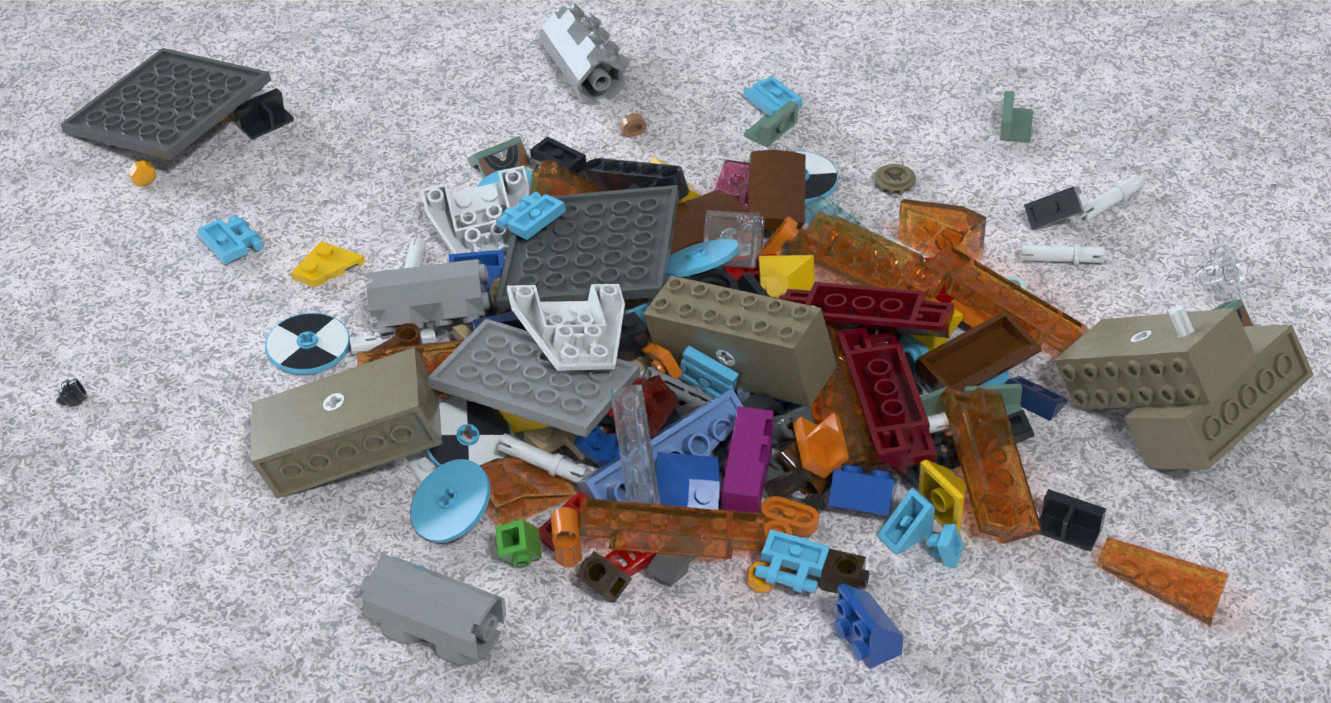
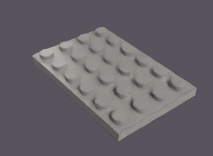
(512, 374)

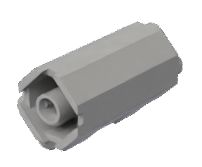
(584, 54)
(428, 295)
(432, 607)

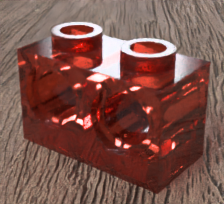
(658, 402)

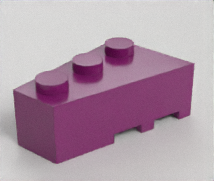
(748, 460)

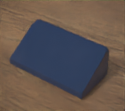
(1039, 399)

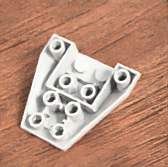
(469, 216)
(573, 332)

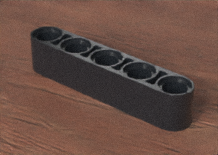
(624, 174)

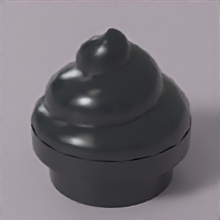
(71, 393)

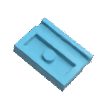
(770, 95)
(706, 373)

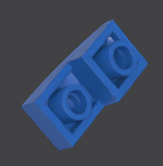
(598, 446)

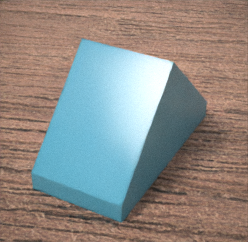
(909, 522)

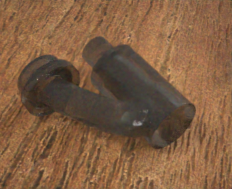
(792, 482)

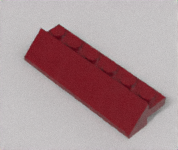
(876, 308)
(888, 398)

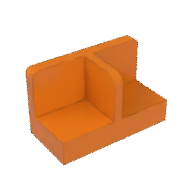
(821, 445)

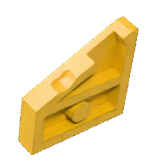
(325, 263)

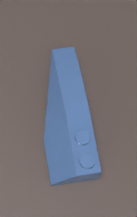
(690, 435)

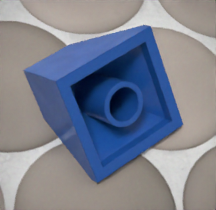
(688, 480)

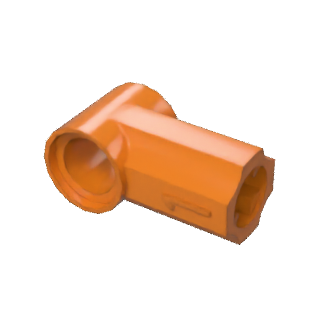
(566, 536)

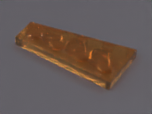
(1170, 579)

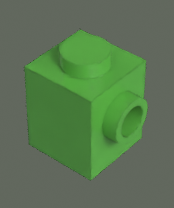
(518, 542)

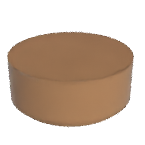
(633, 125)

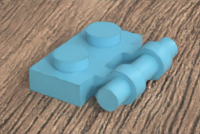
(531, 214)
(224, 242)
(792, 553)

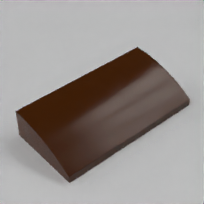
(777, 186)
(692, 214)
(977, 354)

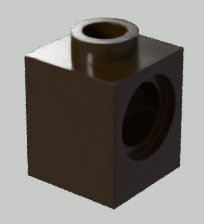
(844, 569)
(611, 584)

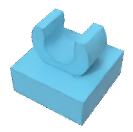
(947, 545)

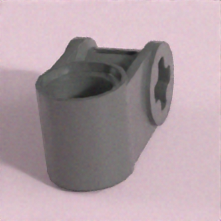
(783, 424)

